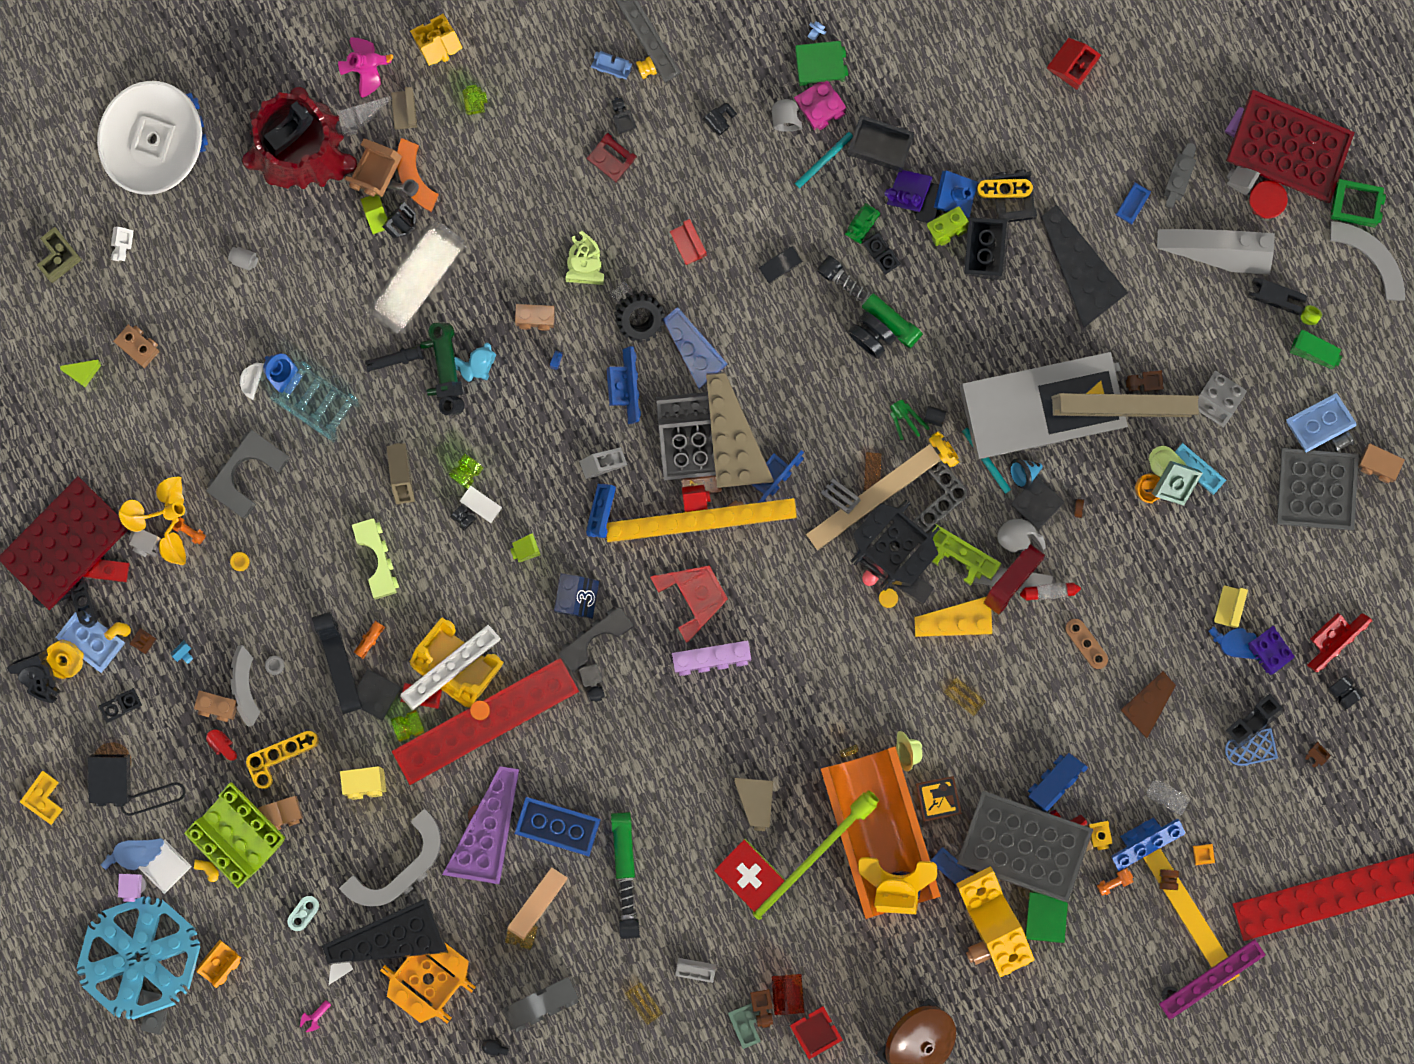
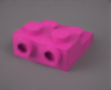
(820, 105)

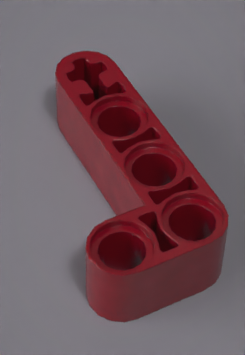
(1013, 579)

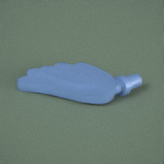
(134, 853)

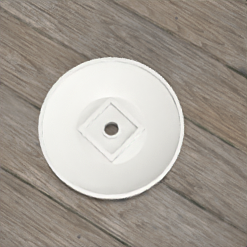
(126, 135)

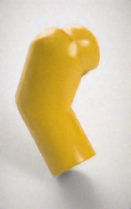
(117, 628)
(209, 868)

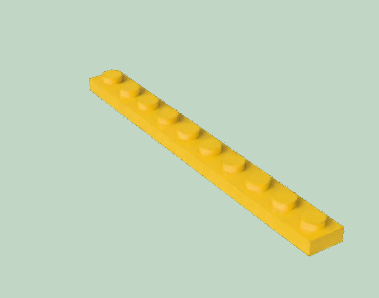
(701, 520)

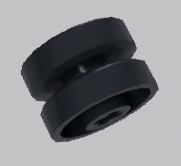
(871, 335)

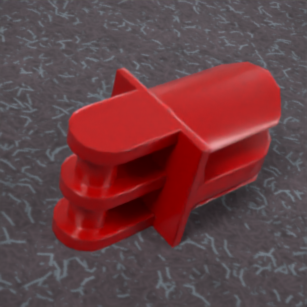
(221, 744)

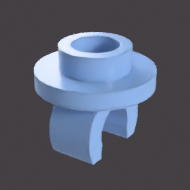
(817, 29)

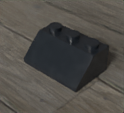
(986, 248)

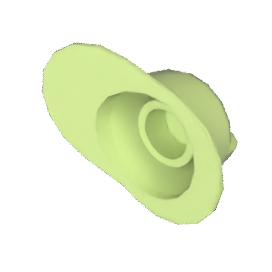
(1160, 458)
(908, 751)

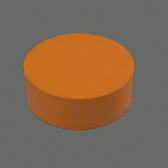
(480, 710)

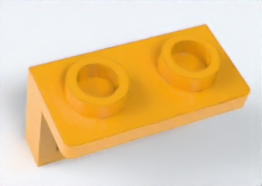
(218, 963)

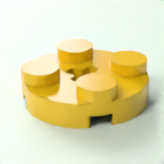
(947, 453)
(73, 655)

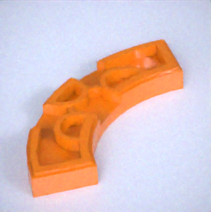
(407, 170)

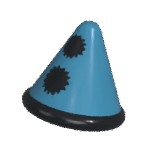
(1024, 472)

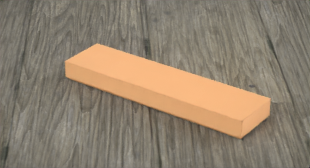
(537, 903)

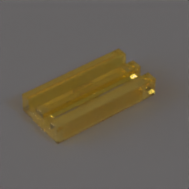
(977, 707)
(653, 1017)

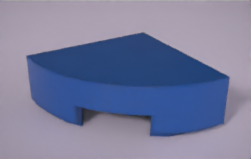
(556, 359)

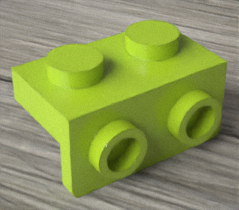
(948, 226)

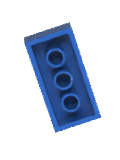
(557, 826)

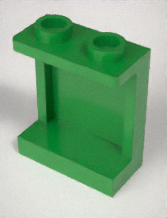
(820, 62)
(1046, 918)

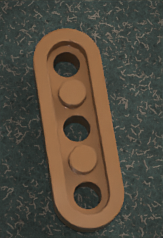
(1088, 652)

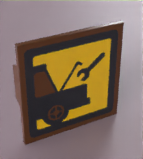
(938, 798)

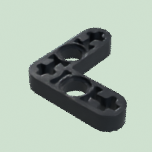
(76, 594)

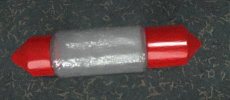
(1050, 591)

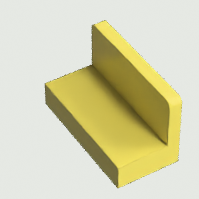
(1230, 606)

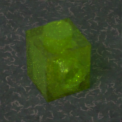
(474, 100)

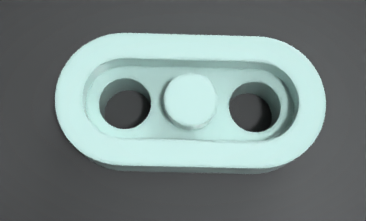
(303, 913)

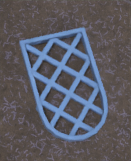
(1254, 754)

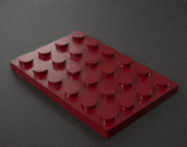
(1290, 146)
(63, 543)

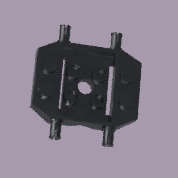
(905, 534)

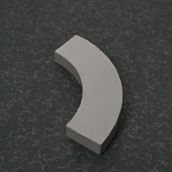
(240, 686)

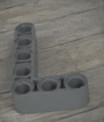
(946, 497)

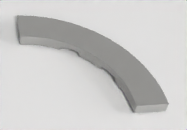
(1376, 252)

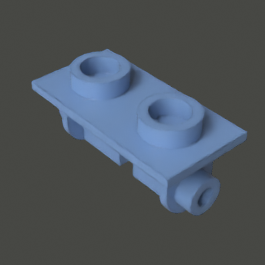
(603, 62)

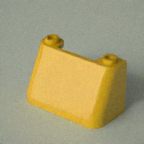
(470, 682)

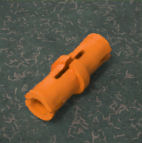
(369, 639)

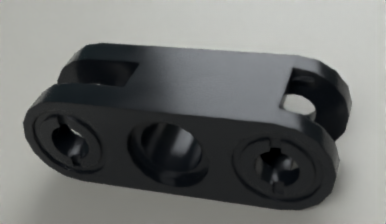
(1277, 296)

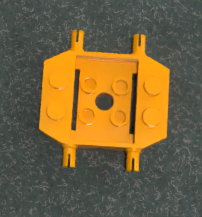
(437, 993)

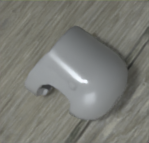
(785, 112)

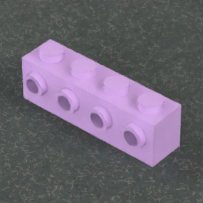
(715, 656)

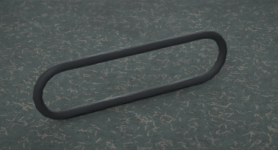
(160, 805)

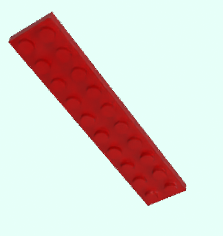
(465, 733)
(1325, 897)

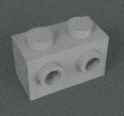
(144, 543)

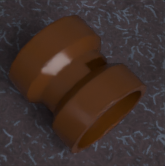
(1169, 879)

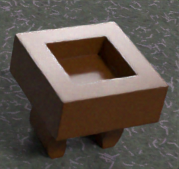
(143, 641)
(1319, 753)

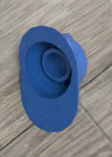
(279, 370)

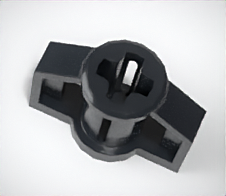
(400, 221)

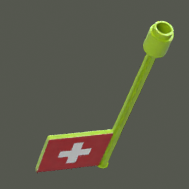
(760, 882)

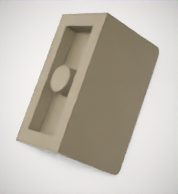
(404, 109)

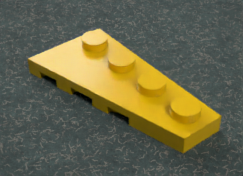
(962, 619)

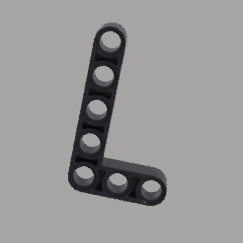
(338, 662)

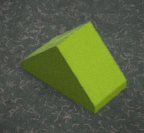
(374, 212)
(82, 371)

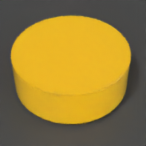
(239, 561)
(888, 598)

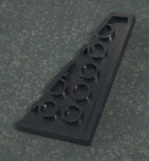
(398, 935)

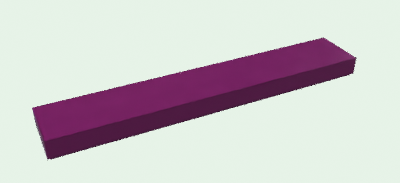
(1212, 979)

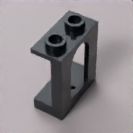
(1029, 213)

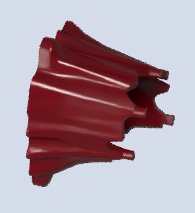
(308, 159)

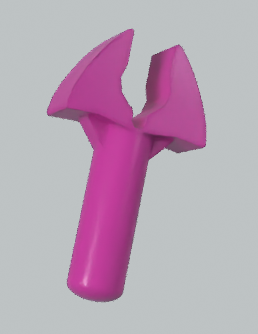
(315, 1016)

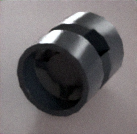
(1346, 692)

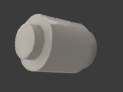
(243, 258)

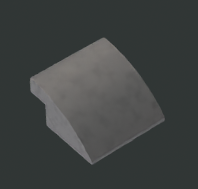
(685, 436)

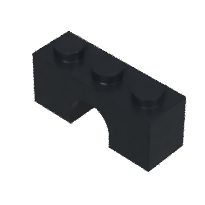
(1262, 715)

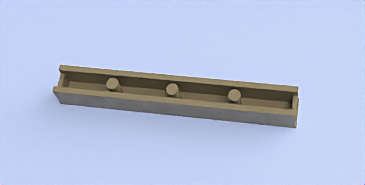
(1124, 405)

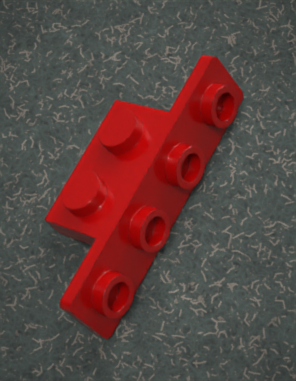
(1335, 637)

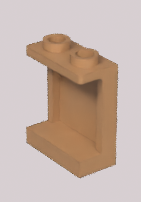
(374, 169)

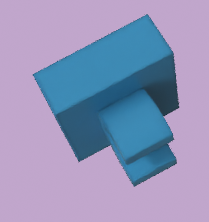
(181, 651)

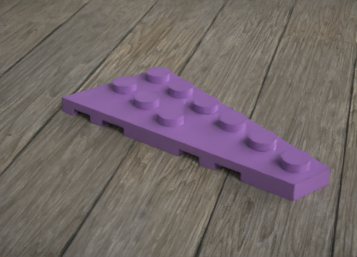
(485, 840)

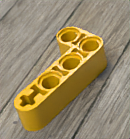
(281, 747)

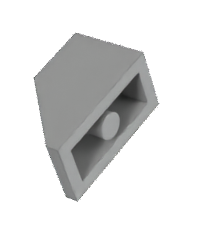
(1242, 179)

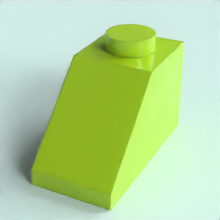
(525, 548)

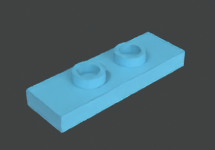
(1210, 478)

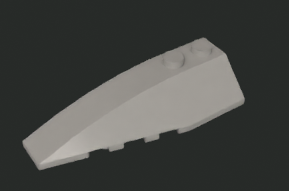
(1221, 248)

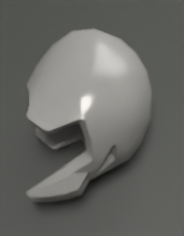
(1014, 535)

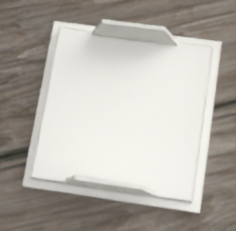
(166, 868)

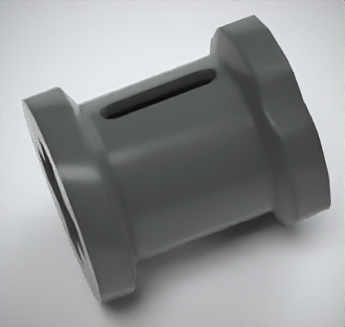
(1342, 441)

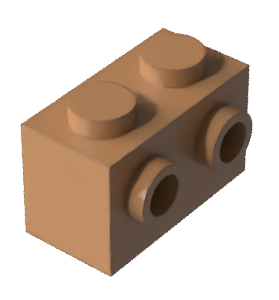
(535, 316)
(136, 345)
(1380, 463)
(216, 705)

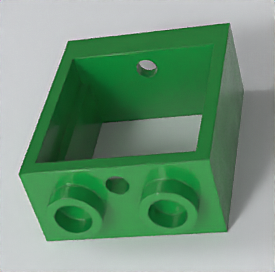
(1338, 201)

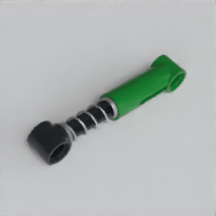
(871, 303)
(625, 872)

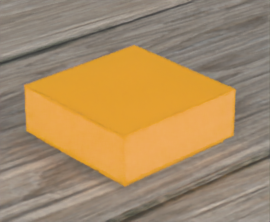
(1203, 854)

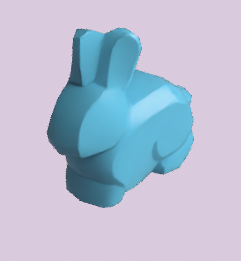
(478, 365)

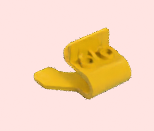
(897, 892)

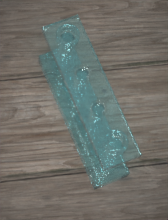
(298, 409)

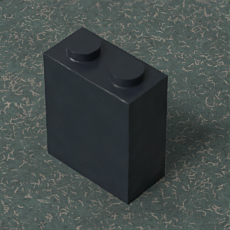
(109, 779)

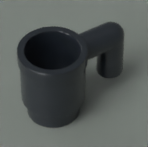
(716, 120)

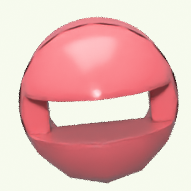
(869, 579)

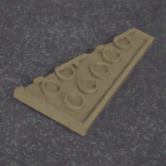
(734, 445)

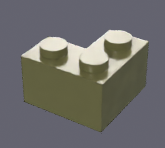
(62, 256)

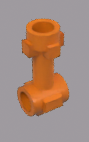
(197, 536)
(1124, 878)

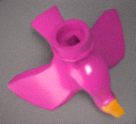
(365, 63)

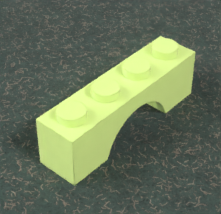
(382, 582)

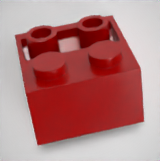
(1074, 62)

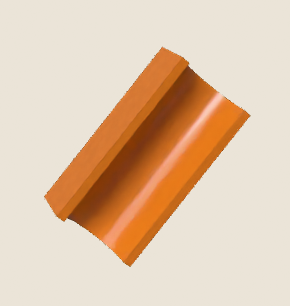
(889, 831)

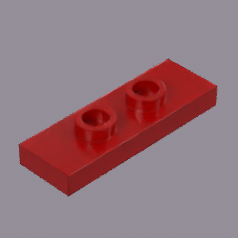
(109, 571)

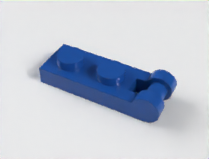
(600, 511)

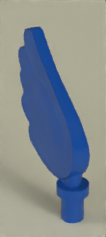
(1235, 642)

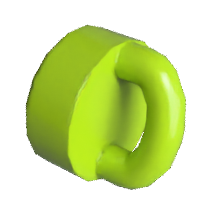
(1311, 315)

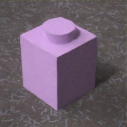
(129, 887)

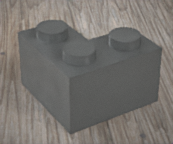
(154, 1021)

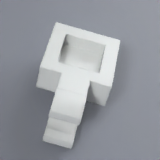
(121, 240)

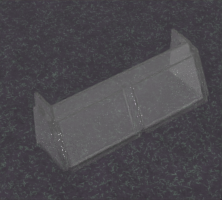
(416, 277)

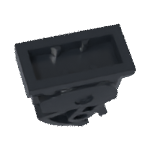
(36, 676)

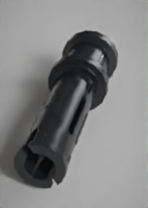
(404, 355)

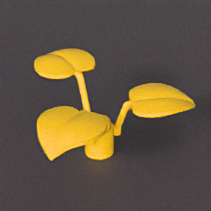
(170, 493)

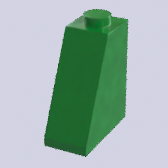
(1315, 350)

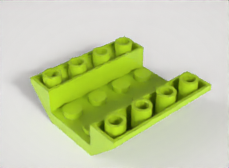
(235, 836)

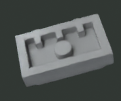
(1220, 398)

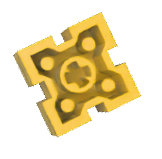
(436, 40)

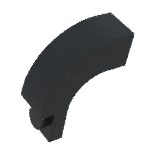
(288, 130)

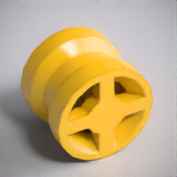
(646, 67)

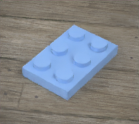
(1321, 422)
(91, 641)

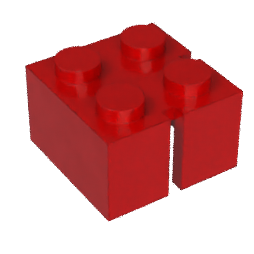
(815, 1033)

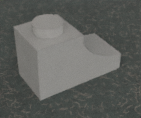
(603, 462)

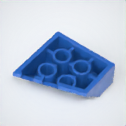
(1056, 781)

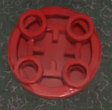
(1268, 199)

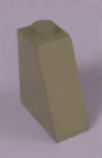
(400, 473)
(756, 801)

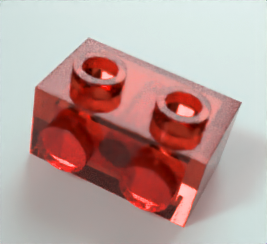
(787, 994)

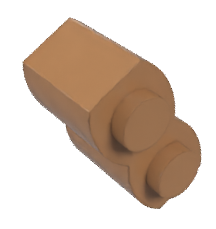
(283, 812)

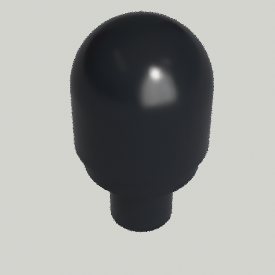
(494, 1048)

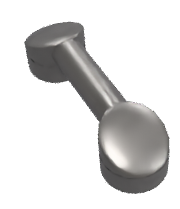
(410, 187)

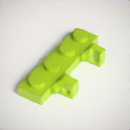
(977, 562)

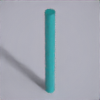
(823, 160)
(990, 466)

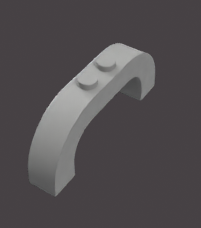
(414, 872)

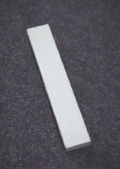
(450, 667)

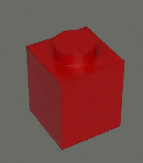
(695, 498)

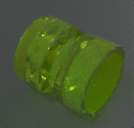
(466, 471)
(407, 725)

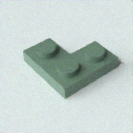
(743, 1024)

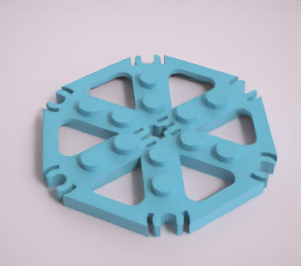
(149, 966)

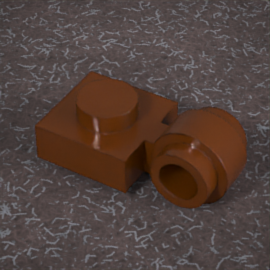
(1150, 380)
(761, 1002)

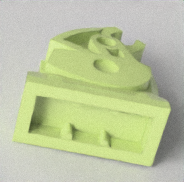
(586, 264)

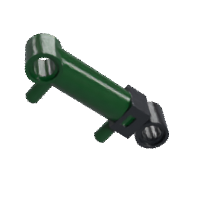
(448, 385)

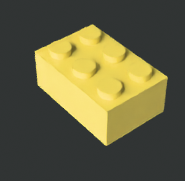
(363, 781)

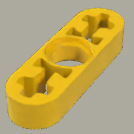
(990, 184)

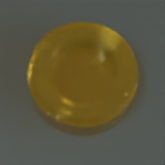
(849, 751)

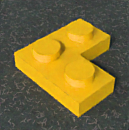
(37, 798)

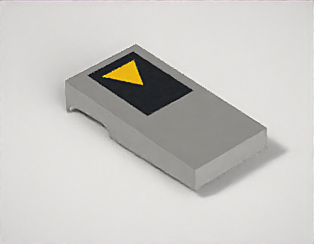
(1017, 407)

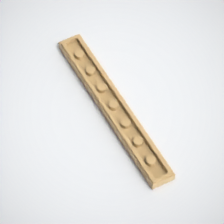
(874, 496)

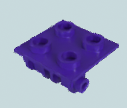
(908, 190)
(1271, 650)

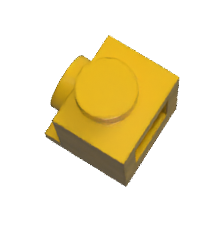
(1097, 828)

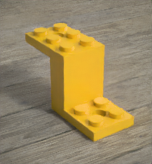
(995, 921)

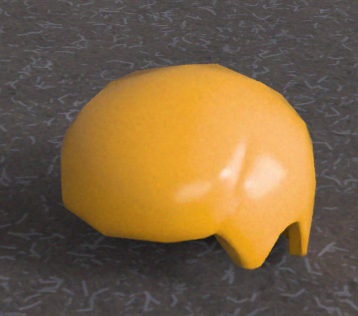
(1145, 482)

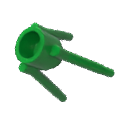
(901, 411)

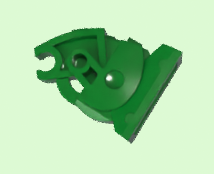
(862, 223)

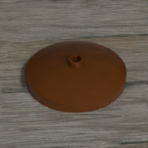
(921, 1037)

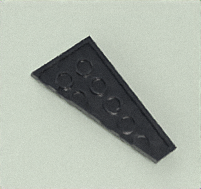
(1086, 275)

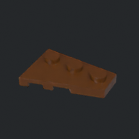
(1149, 703)

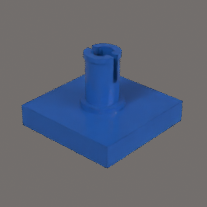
(955, 192)

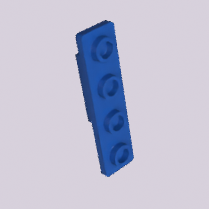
(623, 385)
(779, 471)
(1145, 840)

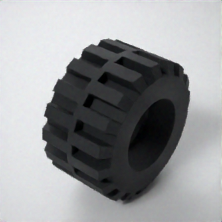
(645, 330)

